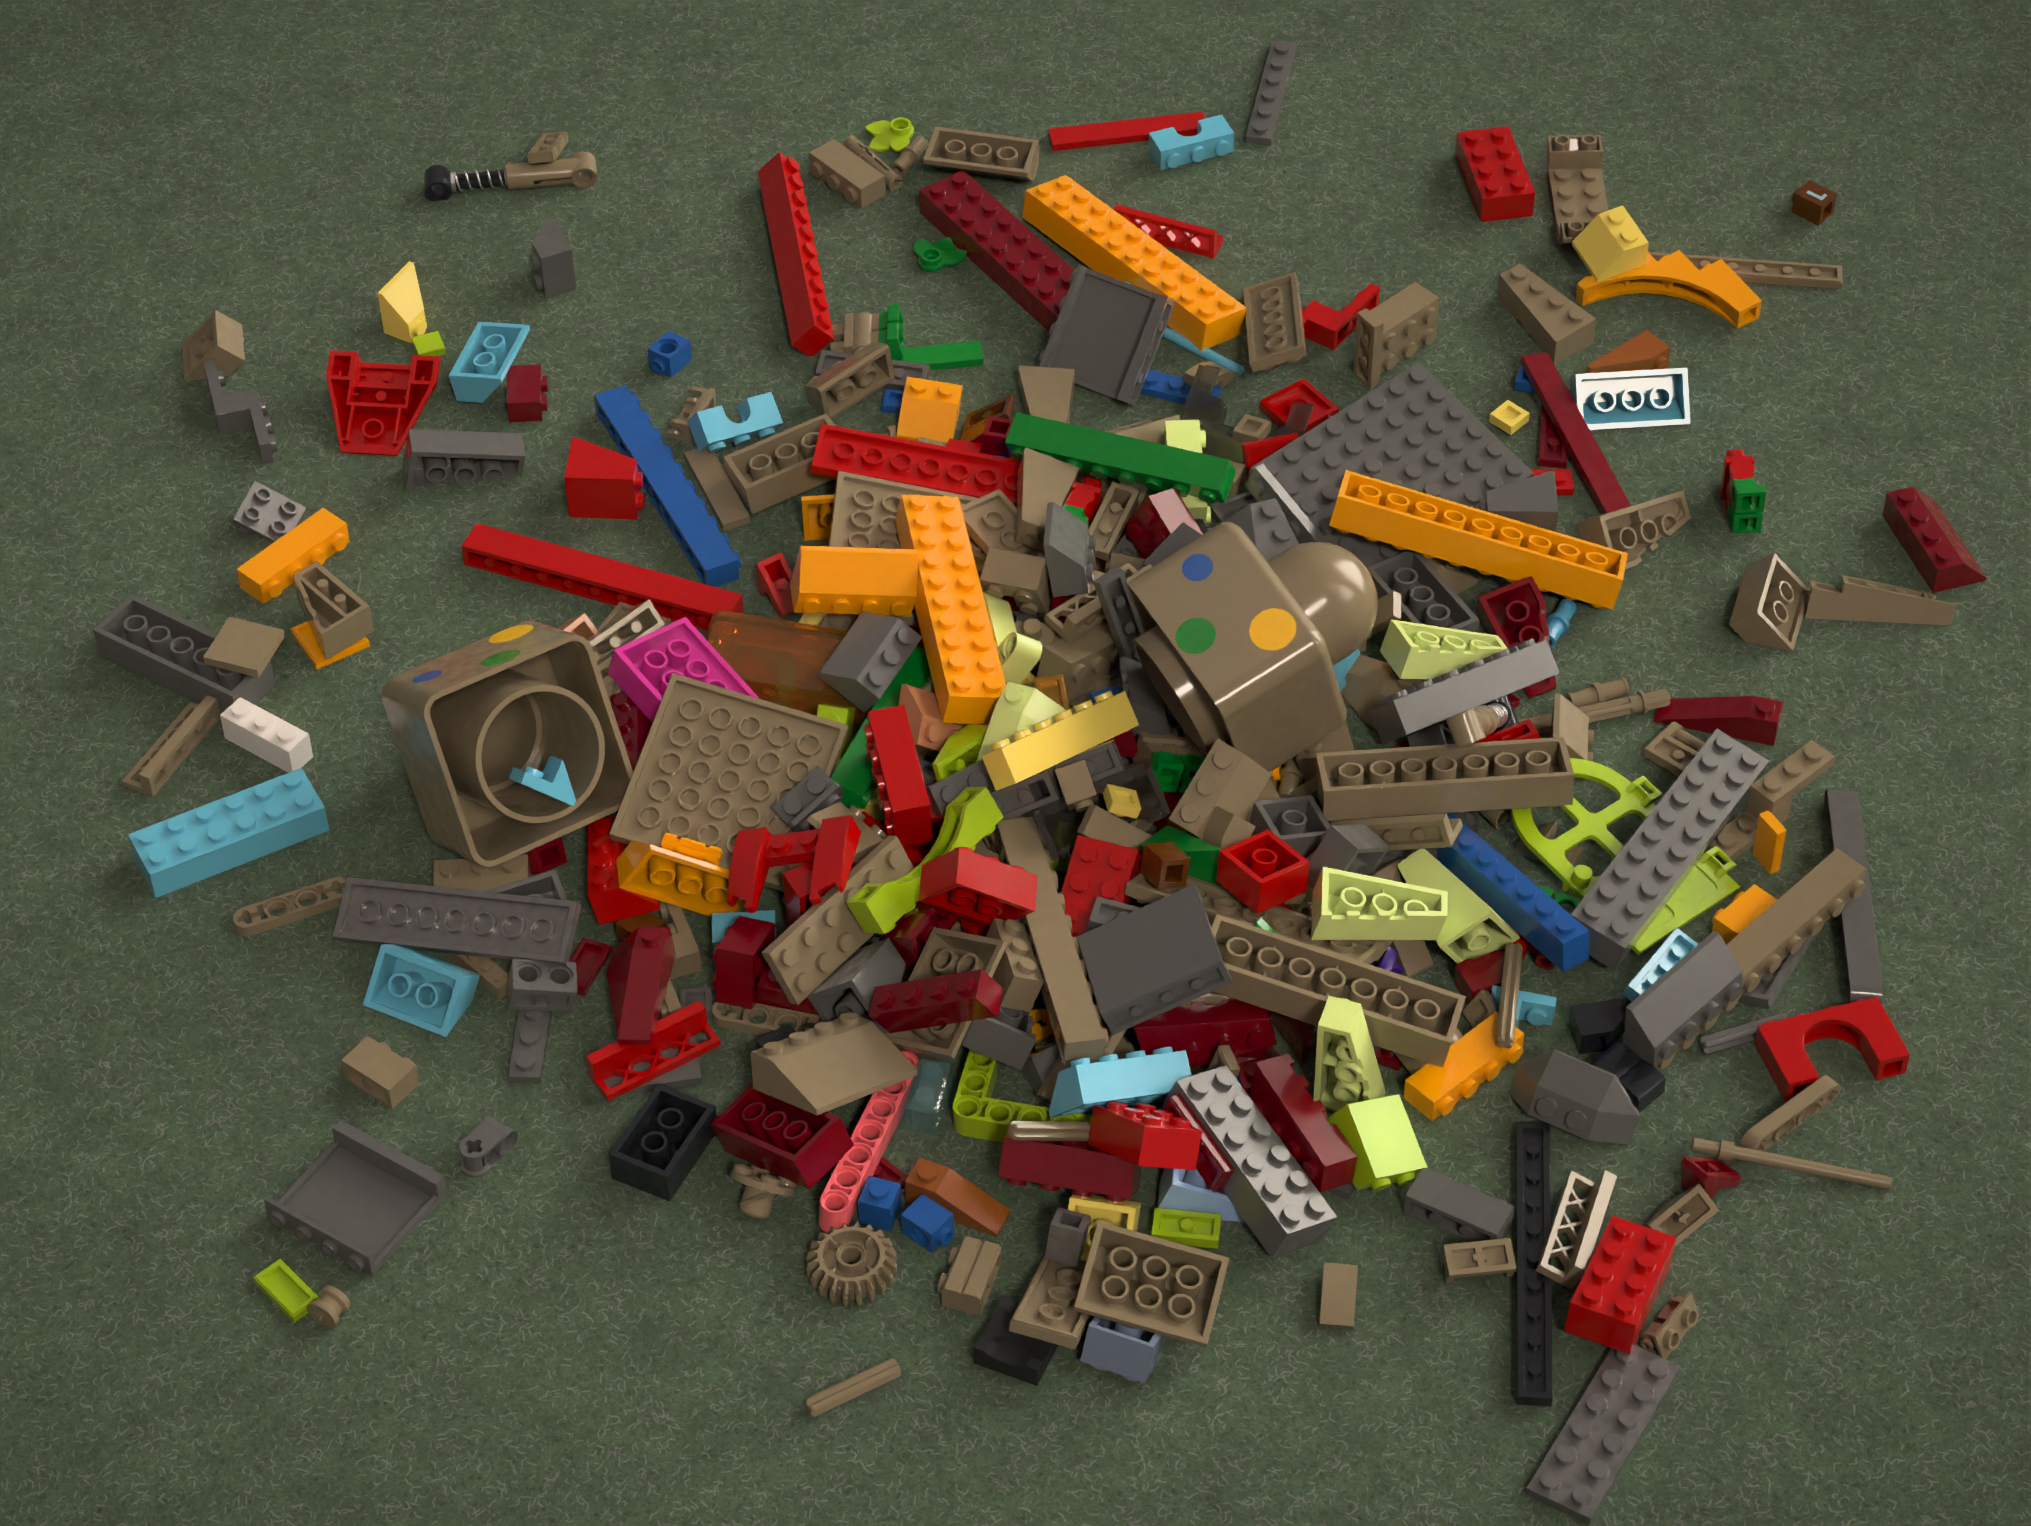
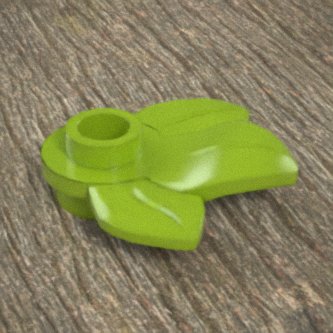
(890, 134)

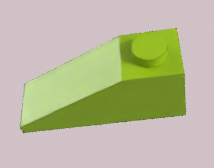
(959, 750)

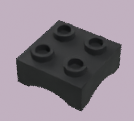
(1009, 1351)

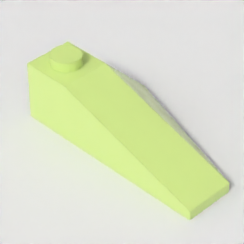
(1015, 711)

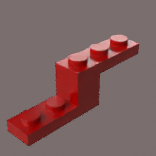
(1332, 327)

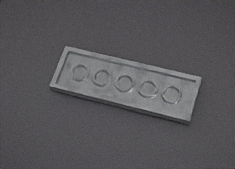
(1603, 1432)

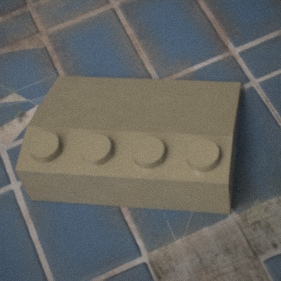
(947, 954)
(829, 1064)
(1151, 1284)

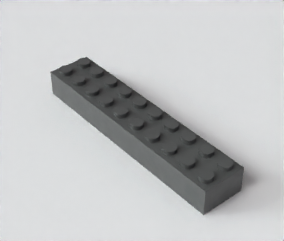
(1667, 846)

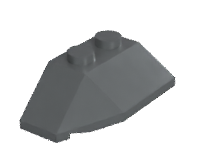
(1575, 1098)

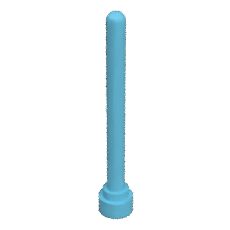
(1207, 353)

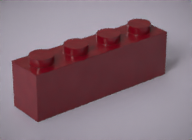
(936, 1001)

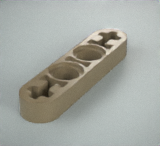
(291, 903)
(774, 1018)
(1790, 1115)

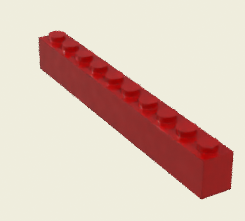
(795, 255)
(594, 576)

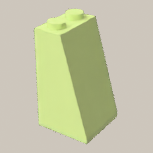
(1470, 924)

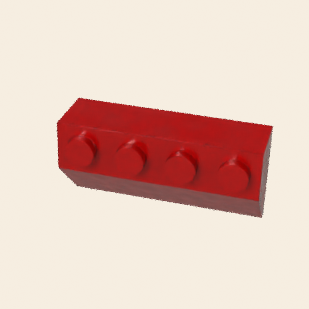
(606, 897)

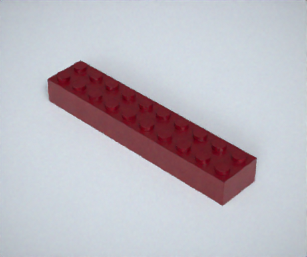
(998, 244)

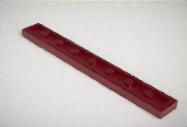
(1574, 432)

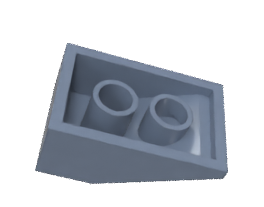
(1121, 1349)

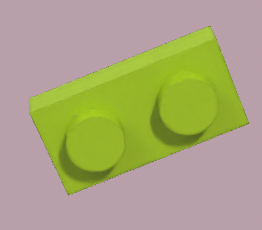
(1187, 1227)

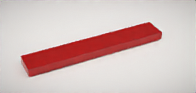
(1121, 131)

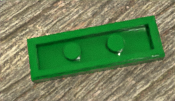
(946, 355)

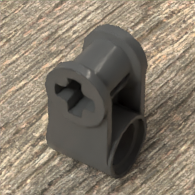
(486, 1146)

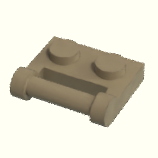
(1673, 749)

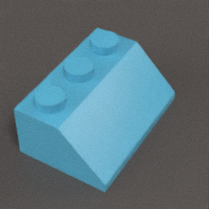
(486, 359)
(420, 988)

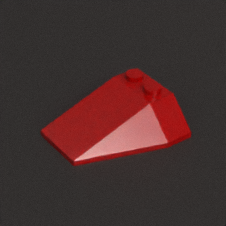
(378, 400)

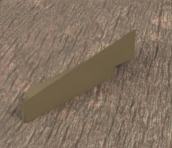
(1875, 602)

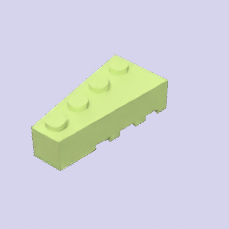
(1187, 436)
(1430, 650)
(1374, 908)
(1345, 1057)

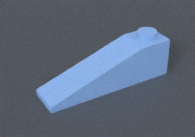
(1189, 1192)

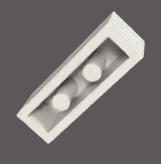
(266, 735)

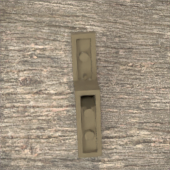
(1115, 511)
(1774, 794)
(686, 950)

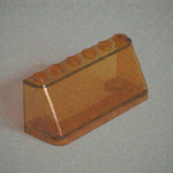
(780, 659)

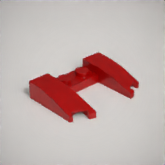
(756, 850)

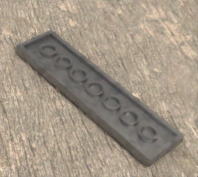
(457, 921)

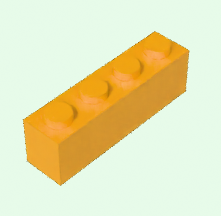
(309, 542)
(1467, 1065)

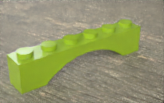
(964, 825)

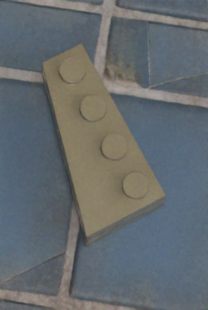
(1545, 313)

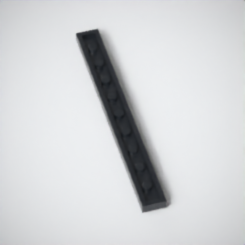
(1532, 1287)

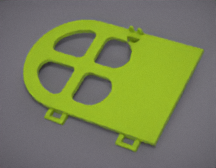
(1699, 891)

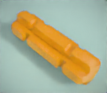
(692, 848)

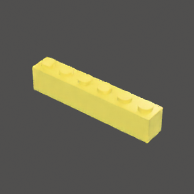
(1059, 740)

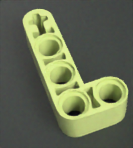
(1016, 652)

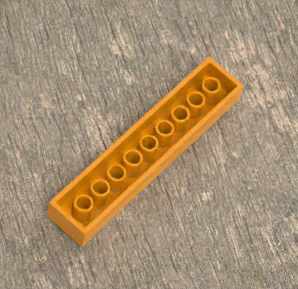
(1126, 253)
(1478, 540)
(951, 609)

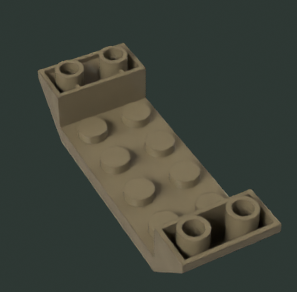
(1575, 183)

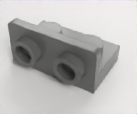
(806, 798)

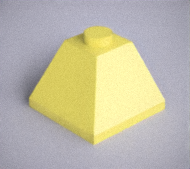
(402, 305)

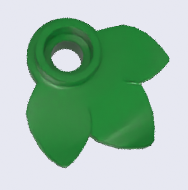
(937, 255)

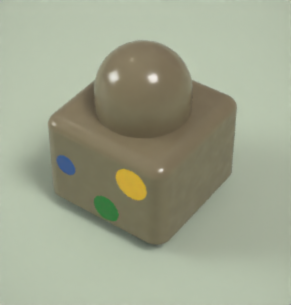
(1252, 642)
(502, 708)

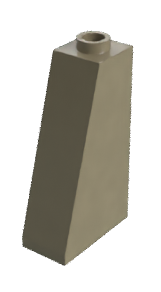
(1047, 392)
(1039, 483)

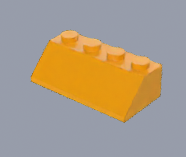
(854, 580)
(675, 879)

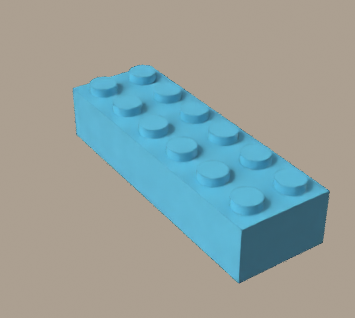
(228, 832)

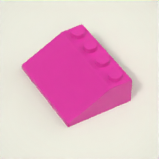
(647, 663)

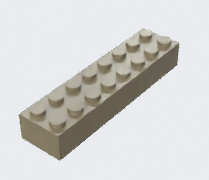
(1444, 779)
(1300, 977)

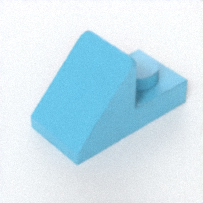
(552, 781)
(1531, 1007)

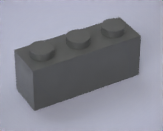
(1457, 1208)

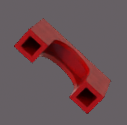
(1857, 1023)

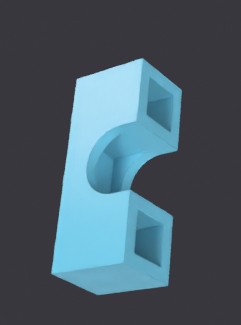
(1172, 149)
(714, 430)

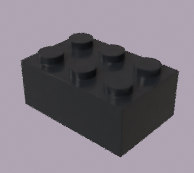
(663, 1142)

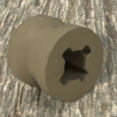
(329, 1306)

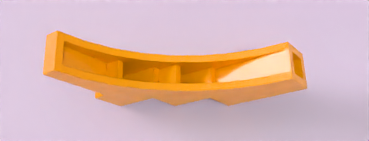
(1676, 276)

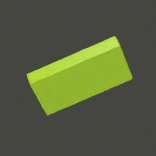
(285, 1289)

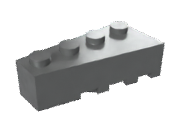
(460, 456)
(1003, 1037)

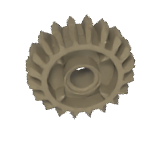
(851, 1264)

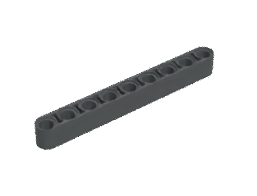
(1857, 917)

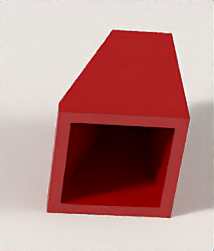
(602, 483)

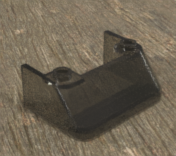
(1212, 413)
(1061, 826)

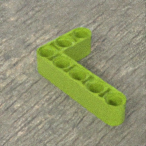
(988, 1118)

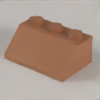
(925, 720)

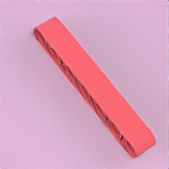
(870, 1142)

